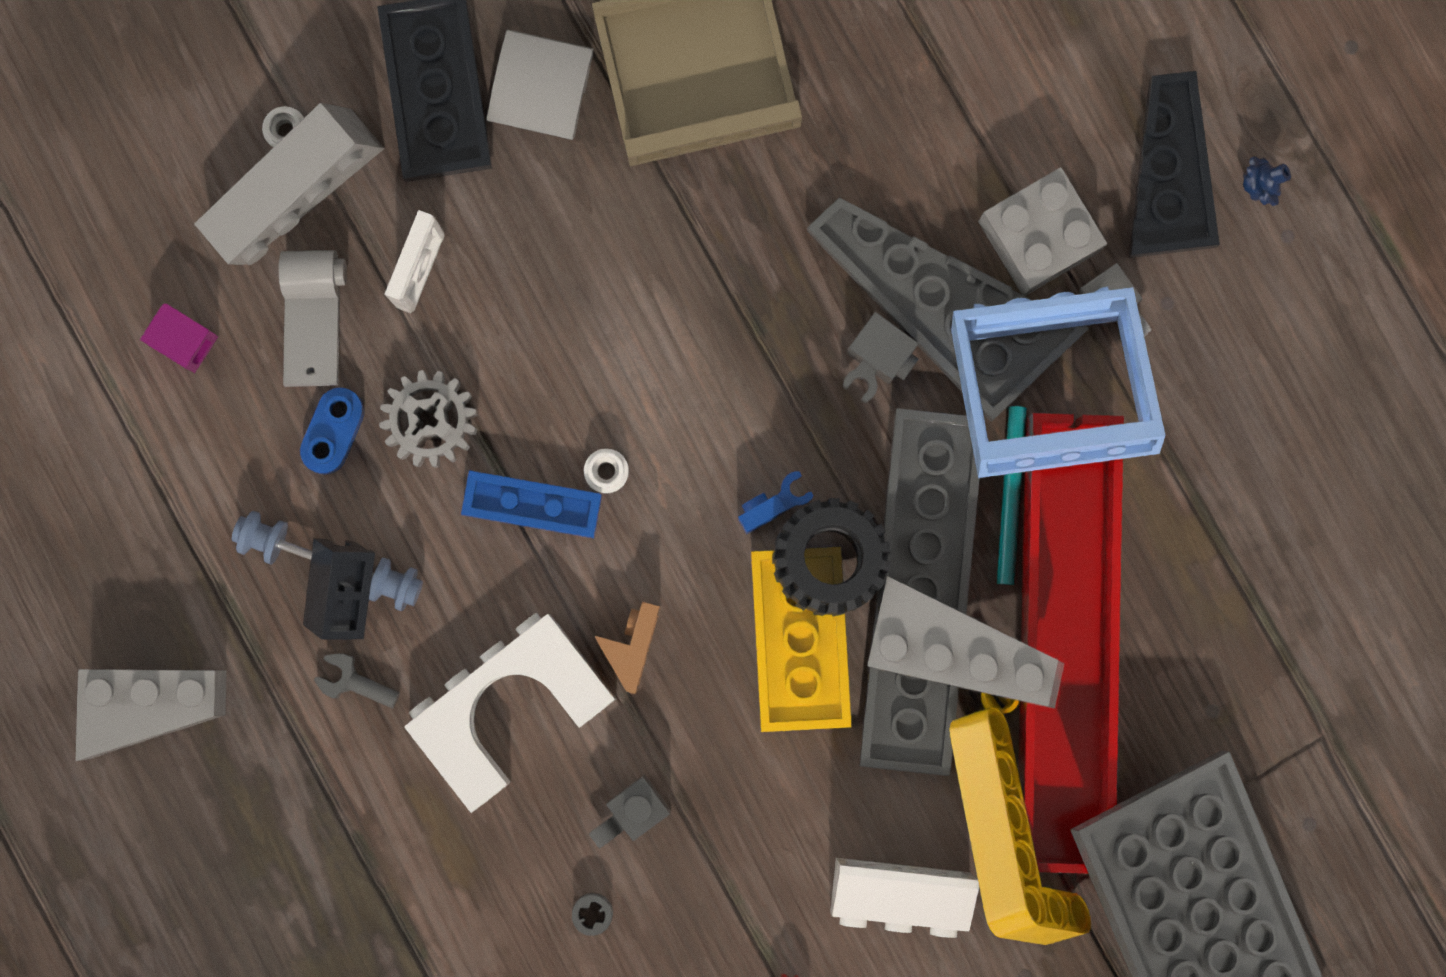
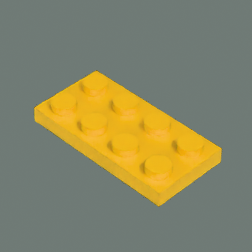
(799, 653)

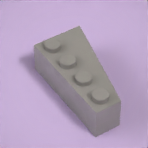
(288, 183)
(947, 647)

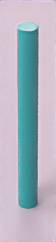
(1011, 505)

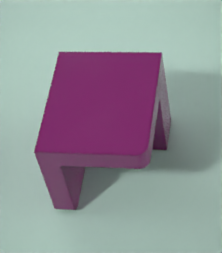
(179, 338)

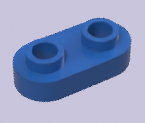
(336, 432)

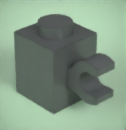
(881, 352)
(633, 810)

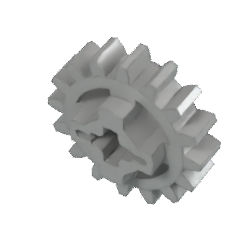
(442, 402)

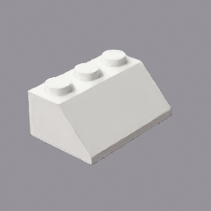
(903, 897)

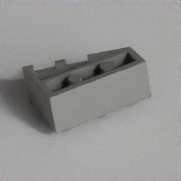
(138, 705)

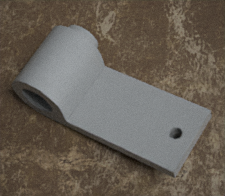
(311, 318)

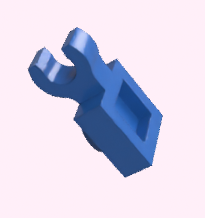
(763, 510)

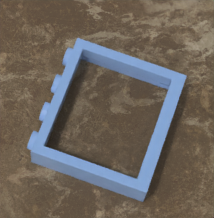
(1067, 447)

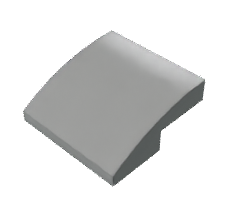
(539, 84)

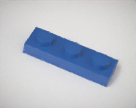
(531, 504)

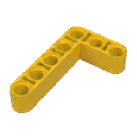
(1002, 839)

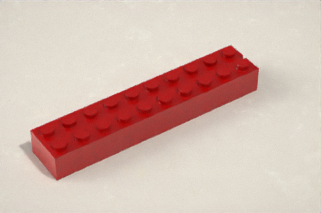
(1074, 617)

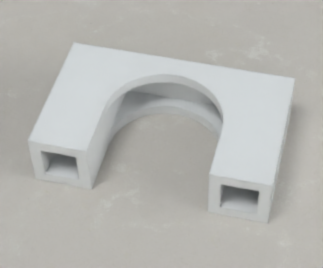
(447, 726)

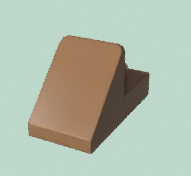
(630, 659)

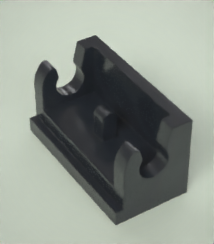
(338, 590)

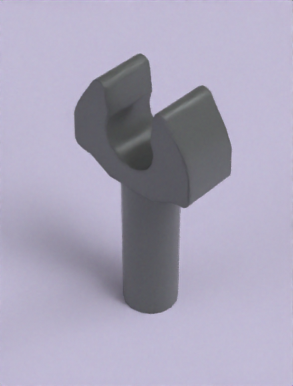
(354, 682)

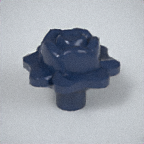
(1264, 180)

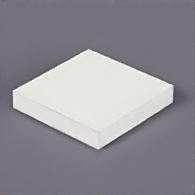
(415, 262)

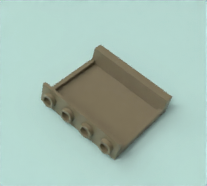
(694, 74)

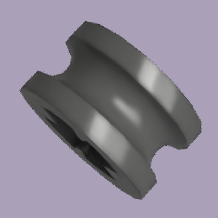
(599, 926)

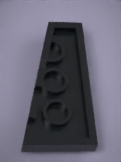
(1174, 179)

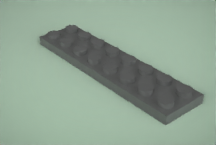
(931, 547)

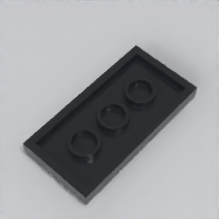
(434, 88)

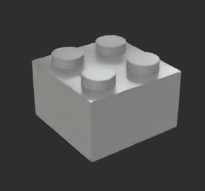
(1042, 231)

